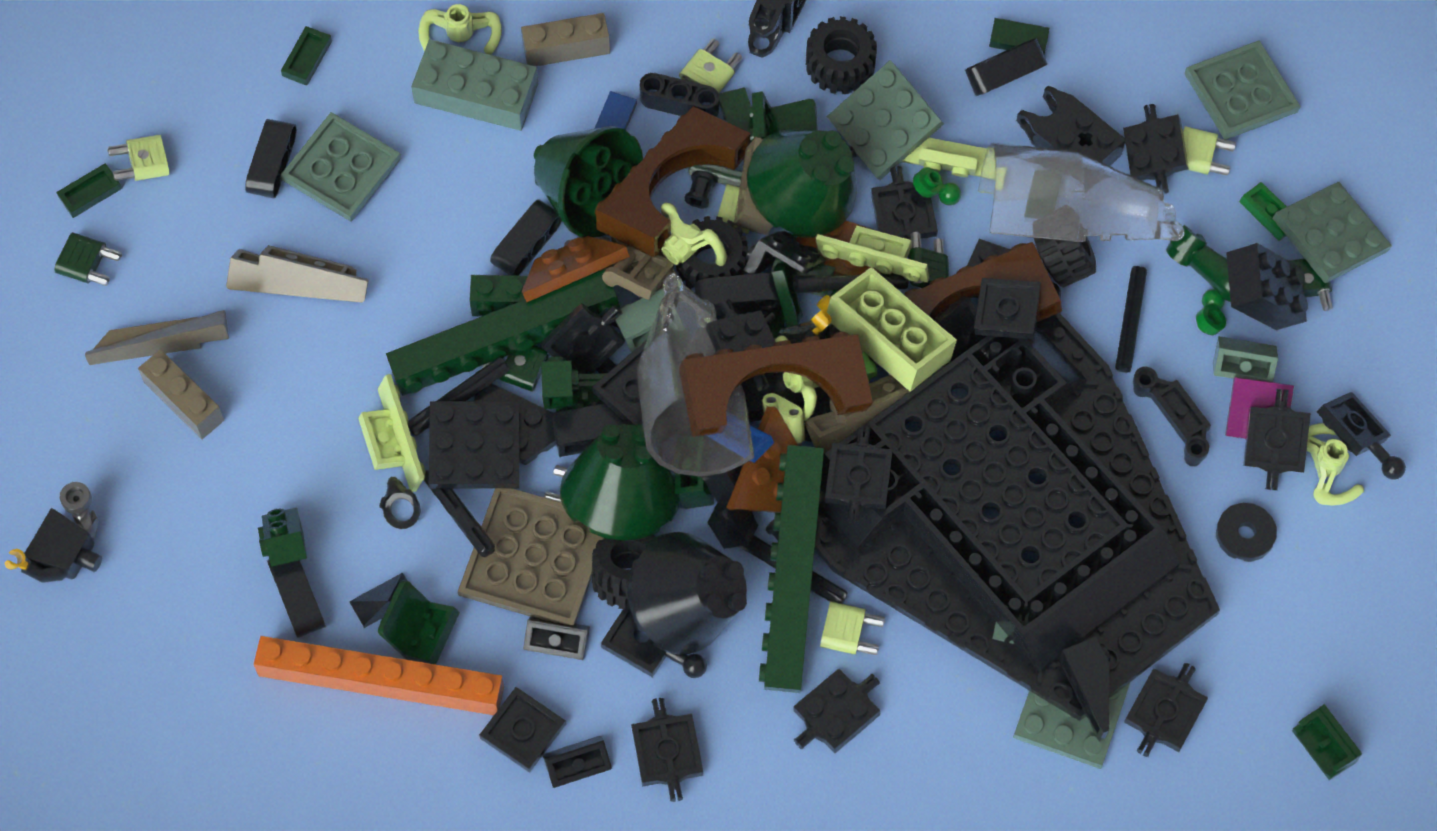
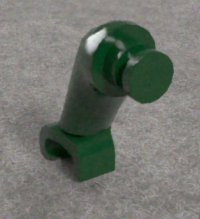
(1194, 252)

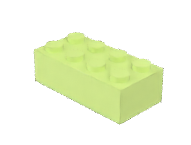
(891, 329)

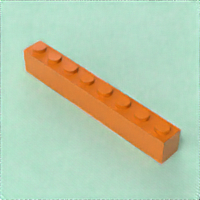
(379, 675)

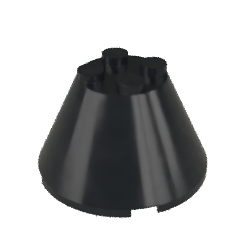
(684, 592)

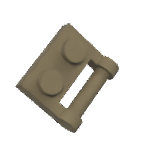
(644, 278)

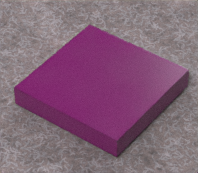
(1248, 394)

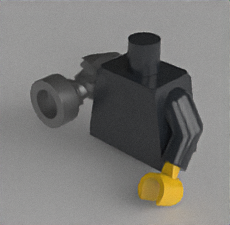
(61, 545)

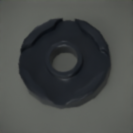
(1253, 517)

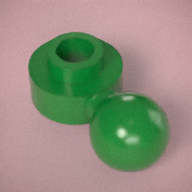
(929, 183)
(1210, 317)

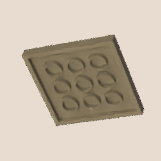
(537, 562)

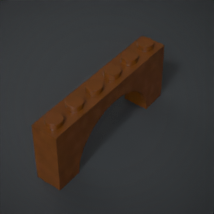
(693, 141)
(1018, 264)
(831, 363)

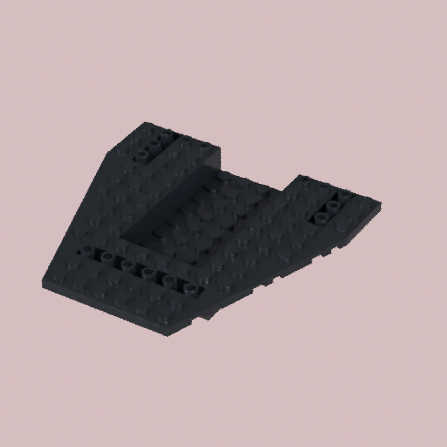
(955, 570)

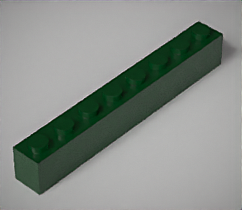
(495, 334)
(793, 569)

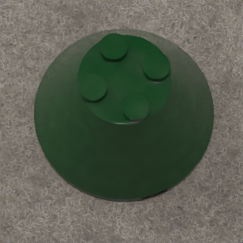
(582, 170)
(803, 181)
(619, 486)

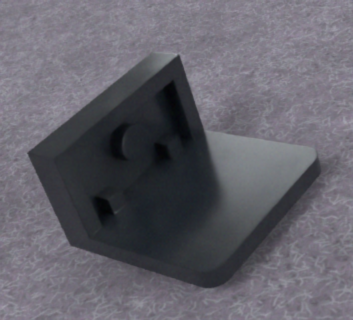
(786, 248)

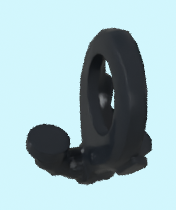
(395, 491)

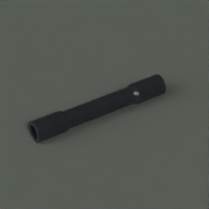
(820, 283)

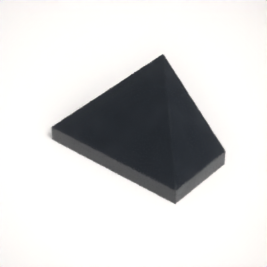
(374, 603)

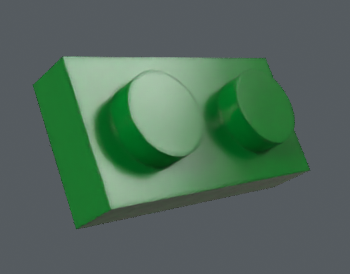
(1263, 207)

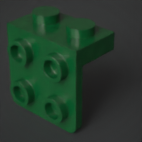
(772, 119)
(416, 625)

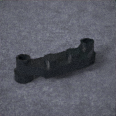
(1178, 410)

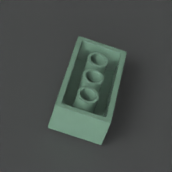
(475, 84)

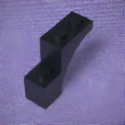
(730, 527)

